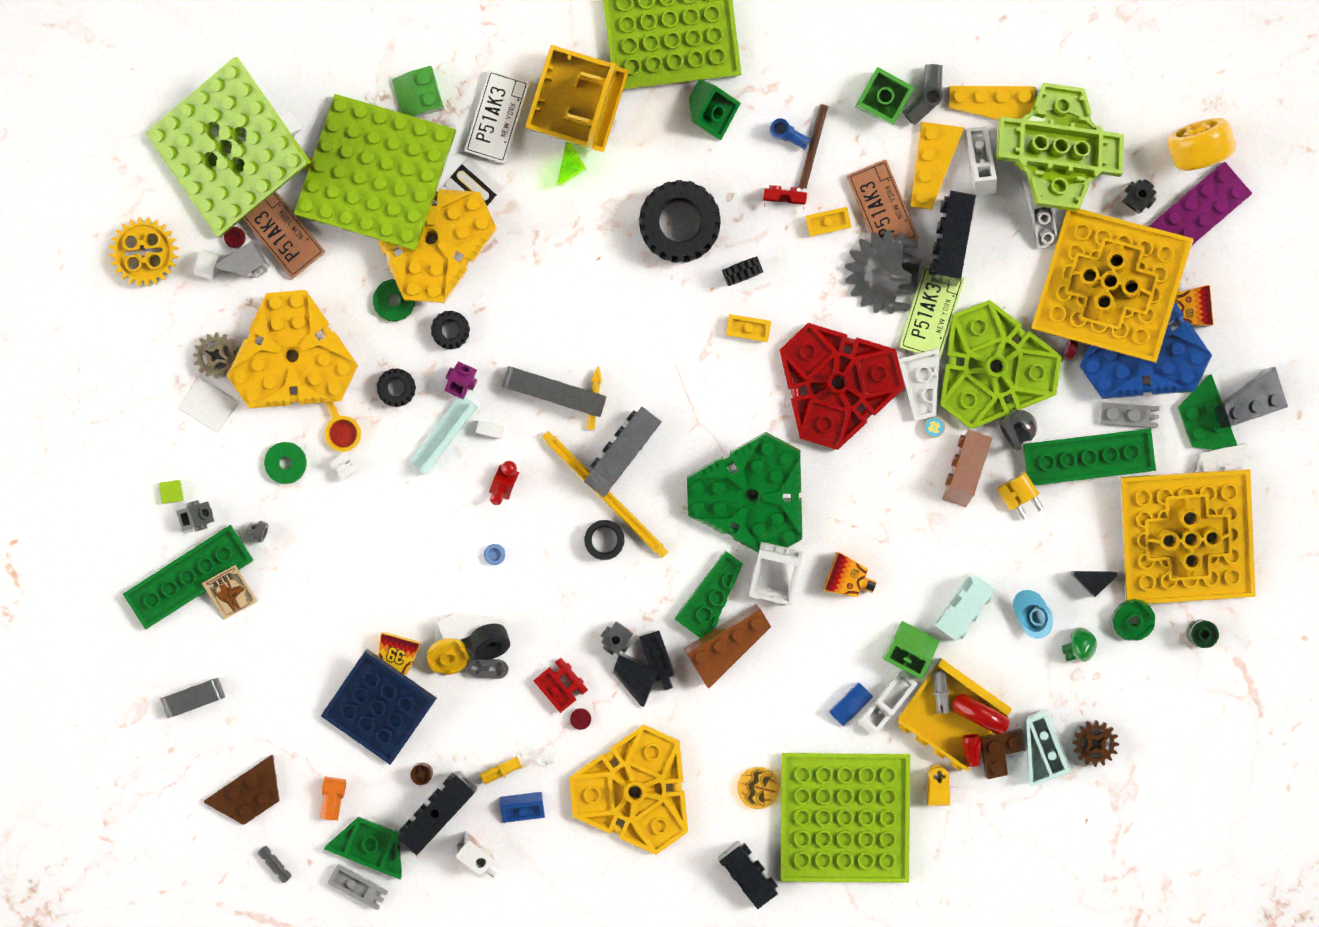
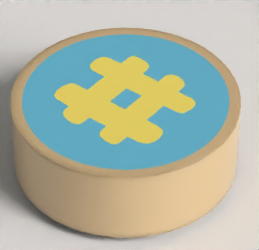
(934, 427)

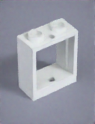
(781, 555)

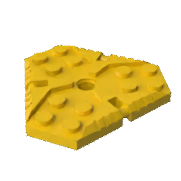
(461, 227)
(265, 374)
(646, 761)

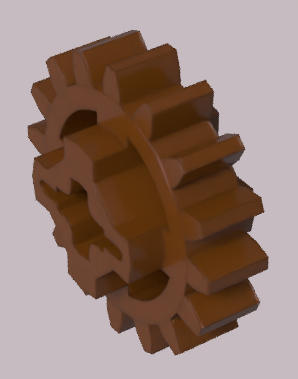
(1088, 750)

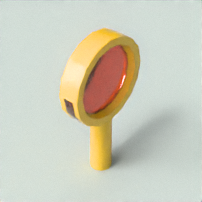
(342, 431)

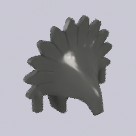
(884, 271)

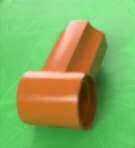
(333, 792)

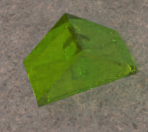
(571, 166)

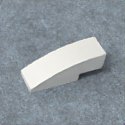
(887, 703)

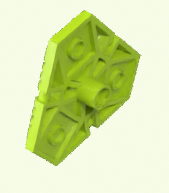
(975, 391)

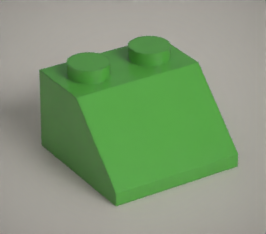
(418, 92)

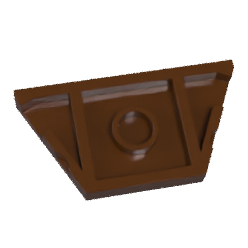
(249, 793)

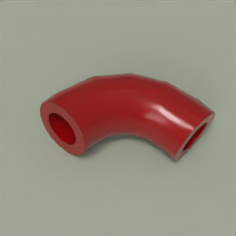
(980, 714)

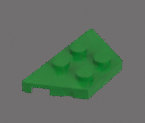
(1201, 419)
(370, 846)

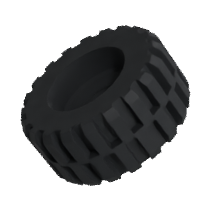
(679, 192)

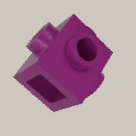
(460, 380)

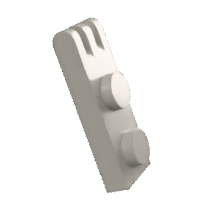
(1128, 414)
(357, 886)

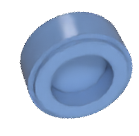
(494, 554)

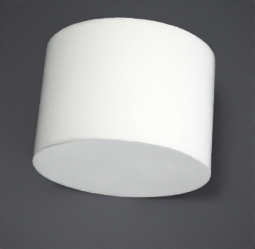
(206, 263)

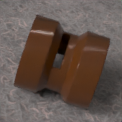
(421, 773)

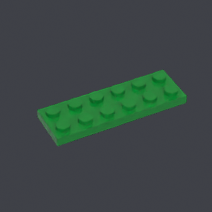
(1089, 457)
(183, 578)

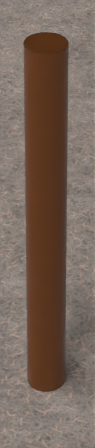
(813, 146)

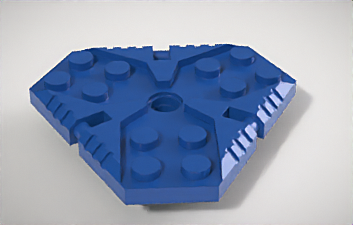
(1177, 370)

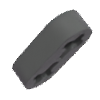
(488, 673)

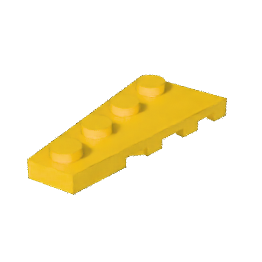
(993, 100)
(934, 156)

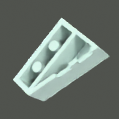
(965, 607)
(1045, 750)

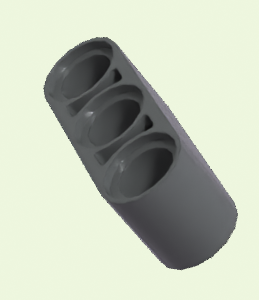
(192, 698)

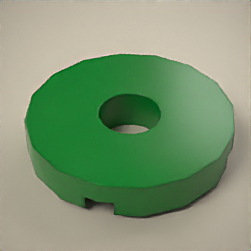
(383, 308)
(273, 466)
(1129, 609)

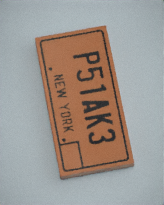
(881, 201)
(284, 235)

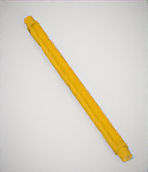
(609, 499)

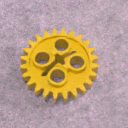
(142, 232)

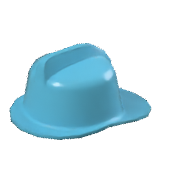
(1033, 614)

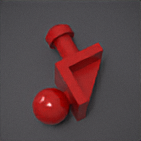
(503, 482)

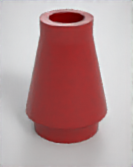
(972, 749)

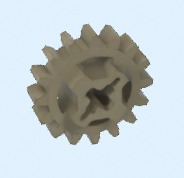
(221, 346)

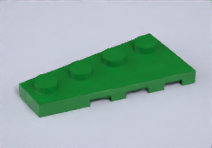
(706, 603)

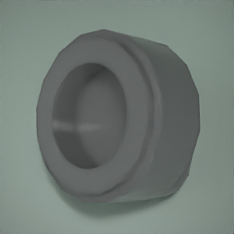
(260, 531)

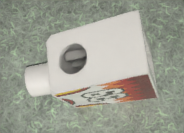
(469, 850)

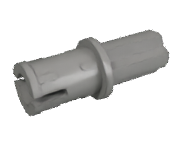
(941, 692)

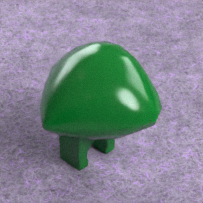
(1082, 646)

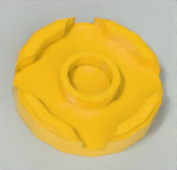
(447, 656)

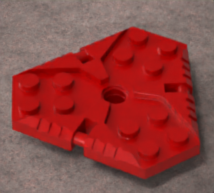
(827, 413)

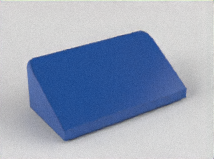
(850, 703)
(522, 807)

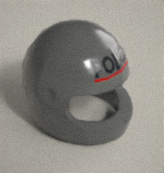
(1018, 428)

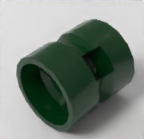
(1202, 633)

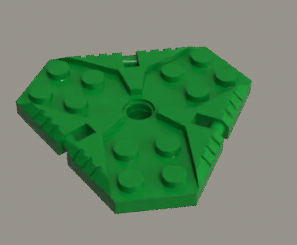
(721, 497)

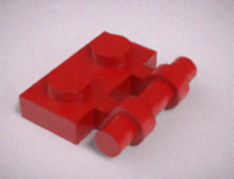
(555, 689)

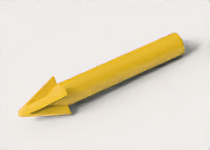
(596, 381)

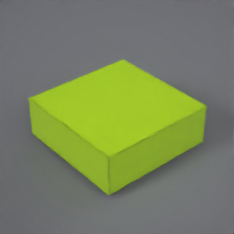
(171, 491)

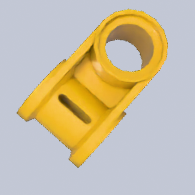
(938, 790)

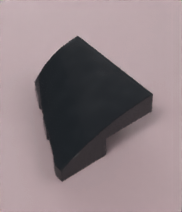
(635, 677)

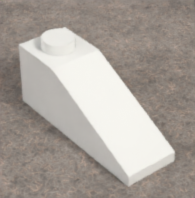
(981, 161)

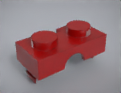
(794, 196)

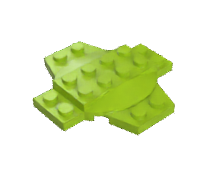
(1060, 147)

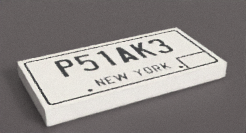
(497, 116)

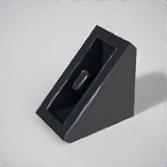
(1094, 581)

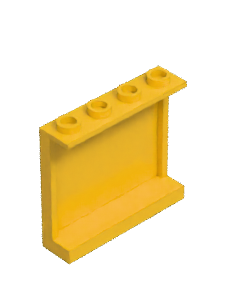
(946, 730)

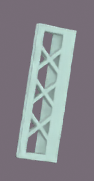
(443, 434)

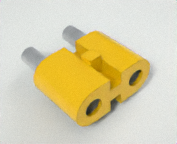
(1019, 491)

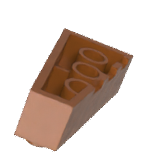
(726, 644)

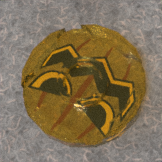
(758, 787)

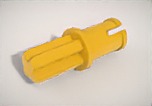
(500, 770)

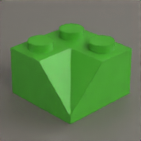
(884, 96)

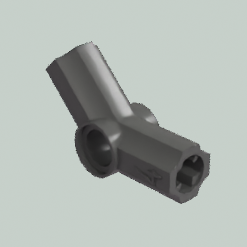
(932, 83)

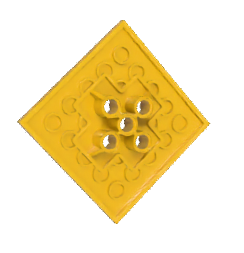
(1133, 321)
(1156, 508)

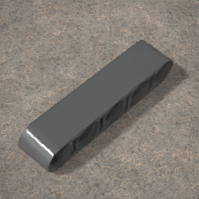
(554, 391)

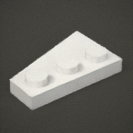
(921, 382)

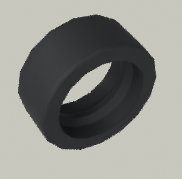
(607, 555)

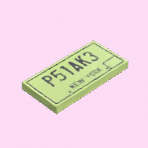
(930, 315)

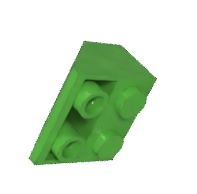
(911, 650)

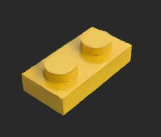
(828, 221)
(748, 328)

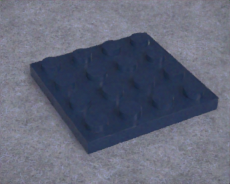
(378, 706)

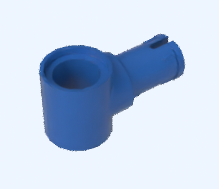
(790, 134)

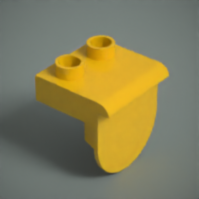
(577, 98)

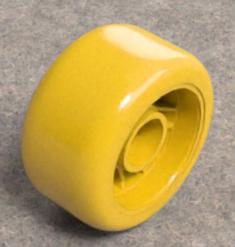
(1201, 144)

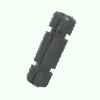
(274, 864)

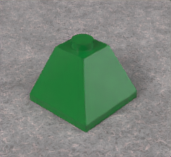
(712, 108)

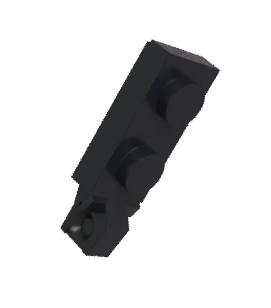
(658, 657)

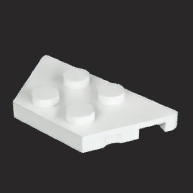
(1222, 459)

